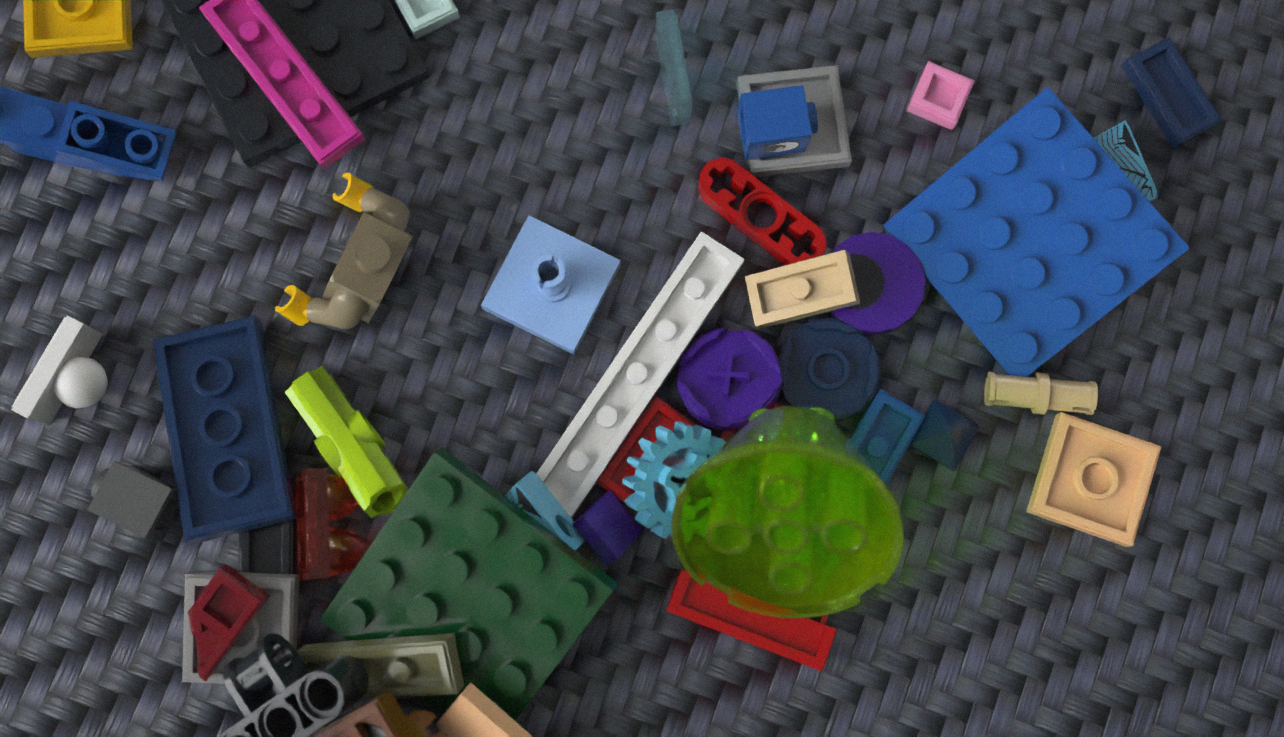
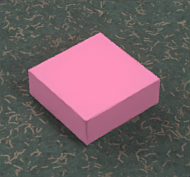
(940, 95)

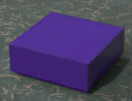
(608, 527)

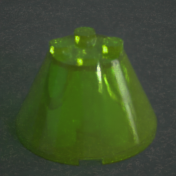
(788, 518)

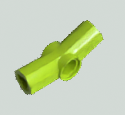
(348, 442)

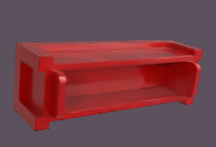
(792, 638)

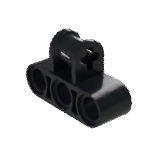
(290, 687)

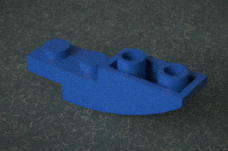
(84, 136)

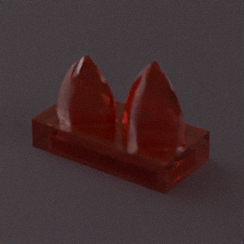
(321, 548)

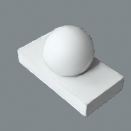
(64, 374)

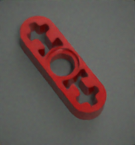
(724, 200)

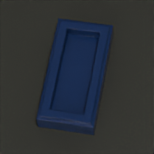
(1171, 92)

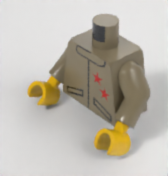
(364, 265)

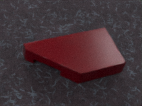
(222, 616)

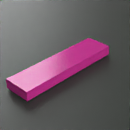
(284, 78)

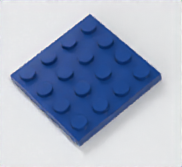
(1035, 235)

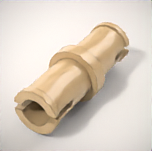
(1041, 393)

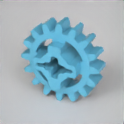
(670, 455)

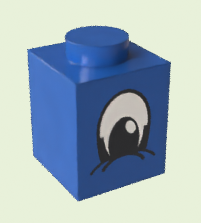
(776, 122)

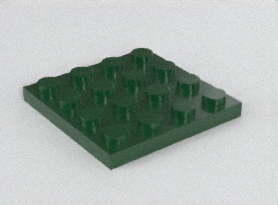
(475, 568)

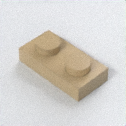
(802, 289)

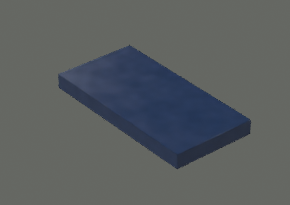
(223, 430)

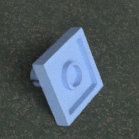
(551, 284)

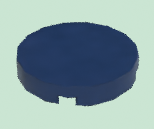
(829, 368)

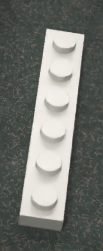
(638, 371)

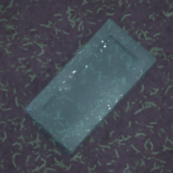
(673, 67)

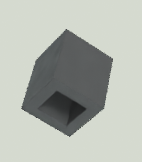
(134, 500)

